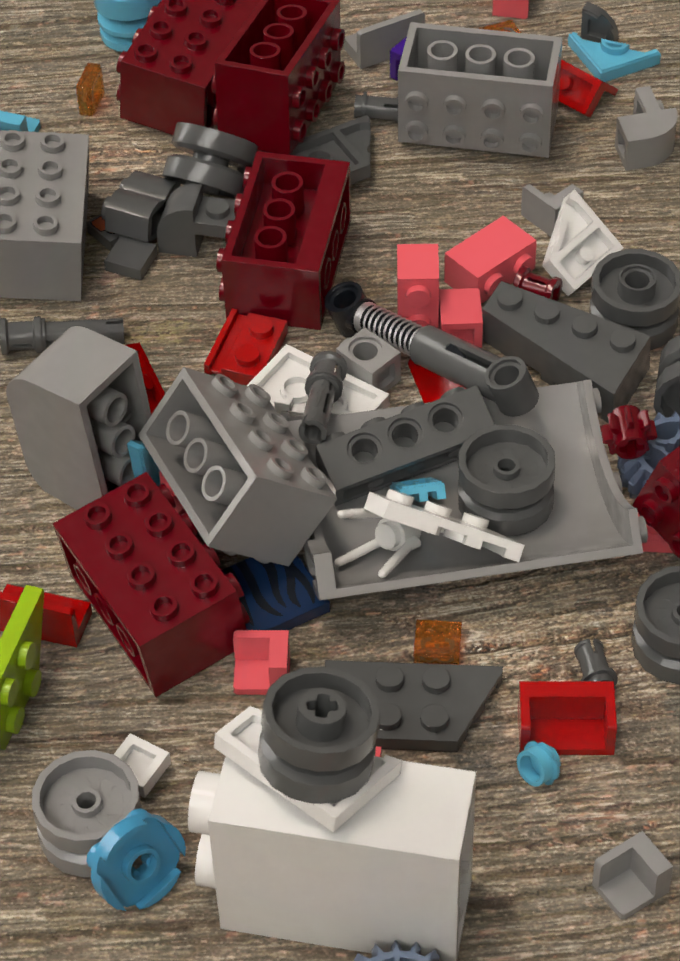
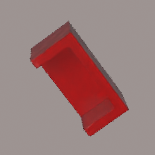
(568, 716)

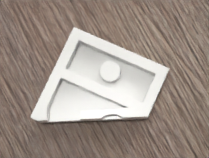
(577, 243)

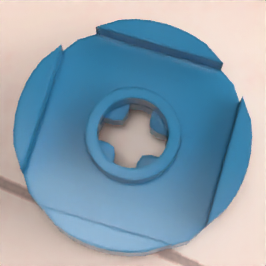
(113, 859)

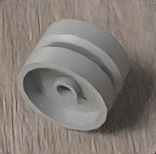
(79, 803)

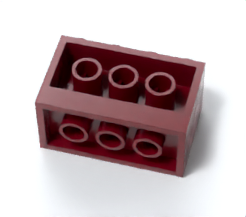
(286, 238)

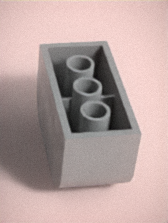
(78, 413)

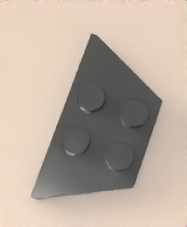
(342, 143)
(425, 703)

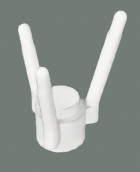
(388, 535)

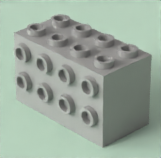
(479, 89)
(43, 214)
(236, 467)

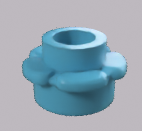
(538, 764)

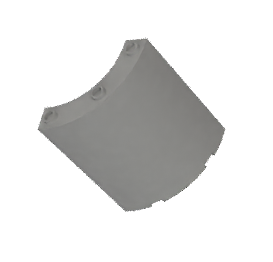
(586, 521)

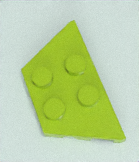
(20, 661)

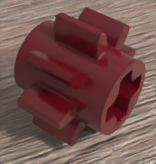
(628, 432)

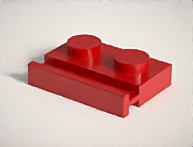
(245, 346)

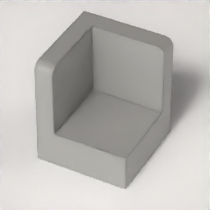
(544, 208)
(632, 875)

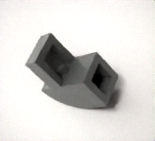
(190, 218)

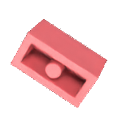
(490, 257)
(418, 283)

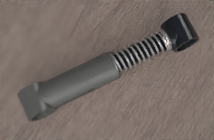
(498, 378)

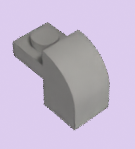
(646, 135)

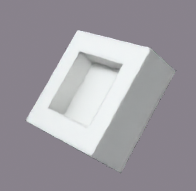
(145, 761)

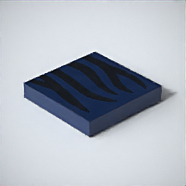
(277, 594)

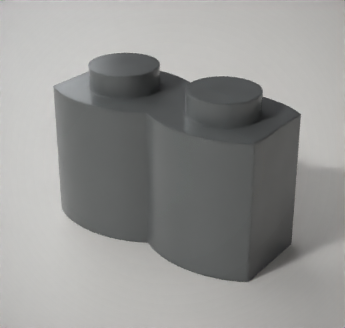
(138, 205)

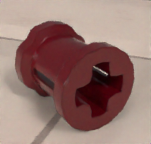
(538, 284)

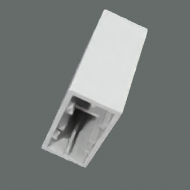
(378, 879)

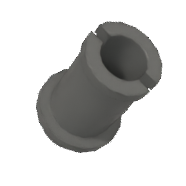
(376, 107)
(594, 664)

